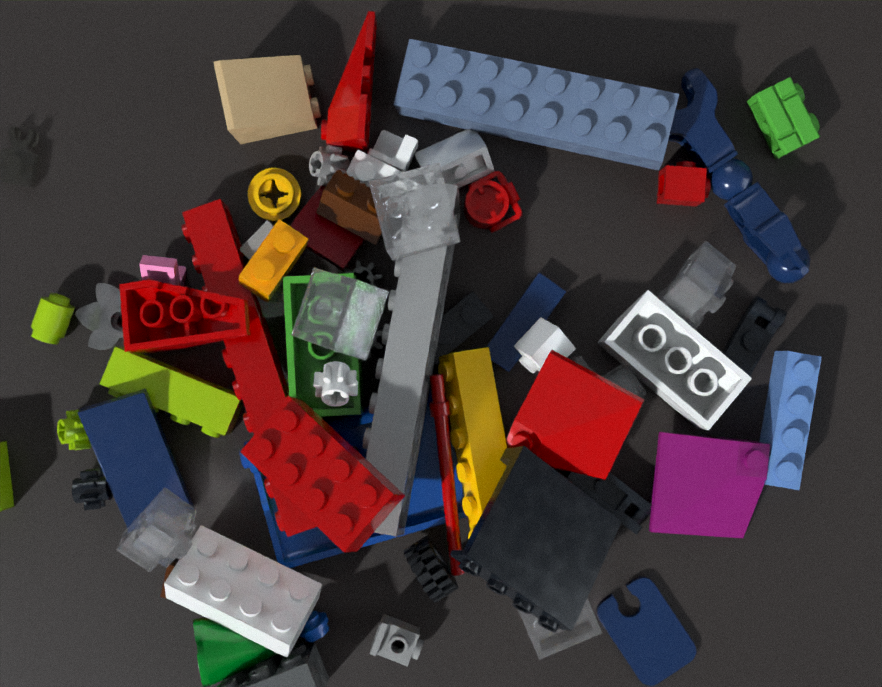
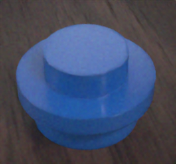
(315, 626)

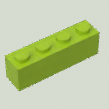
(173, 391)

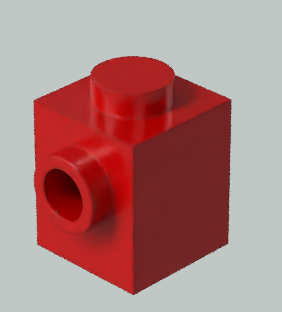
(683, 184)

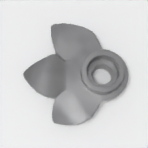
(103, 317)

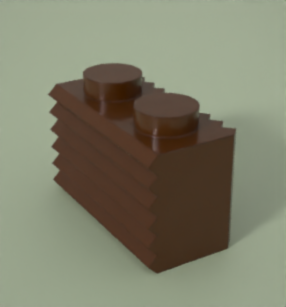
(350, 206)

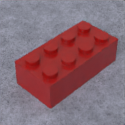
(322, 474)

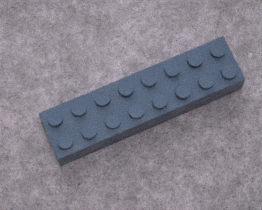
(536, 104)

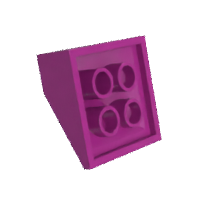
(706, 484)

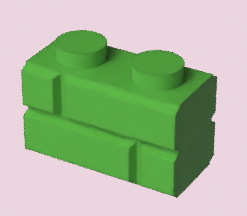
(784, 117)

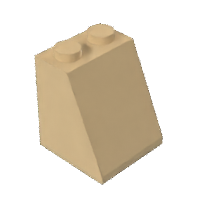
(266, 97)

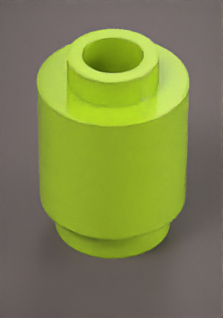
(52, 318)

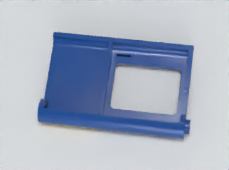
(425, 505)

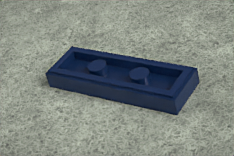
(536, 302)

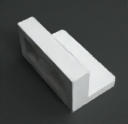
(461, 158)

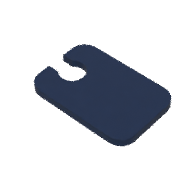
(650, 638)

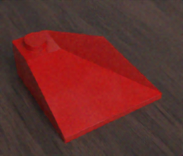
(574, 418)

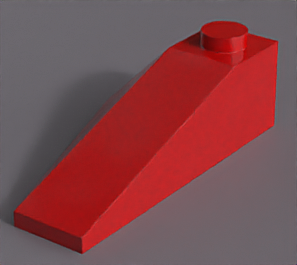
(351, 106)
(178, 317)

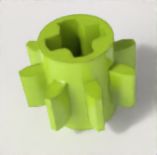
(72, 432)

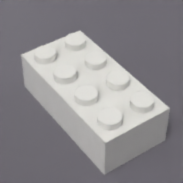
(243, 591)

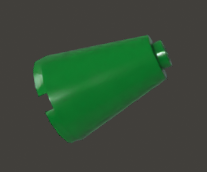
(224, 651)

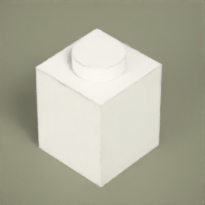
(538, 343)

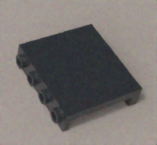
(539, 541)

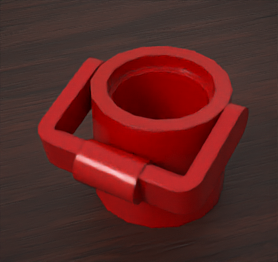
(489, 202)

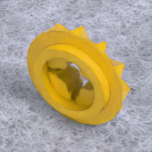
(263, 183)

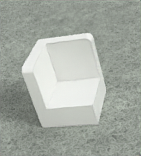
(394, 150)

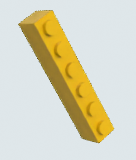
(475, 426)

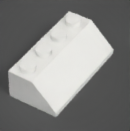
(674, 361)

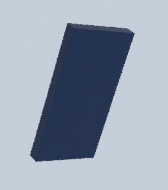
(132, 452)

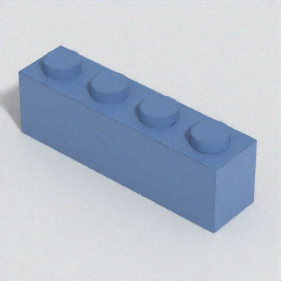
(789, 415)

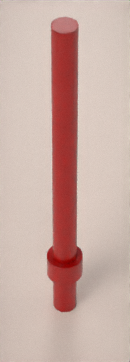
(440, 410)

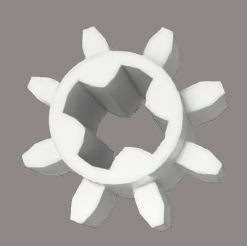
(335, 383)

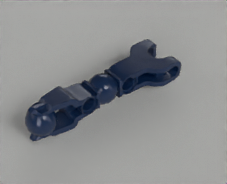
(759, 220)

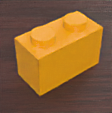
(273, 260)

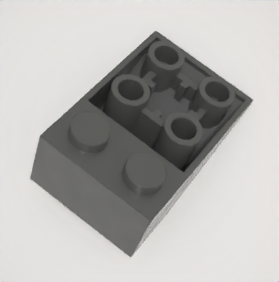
(300, 669)

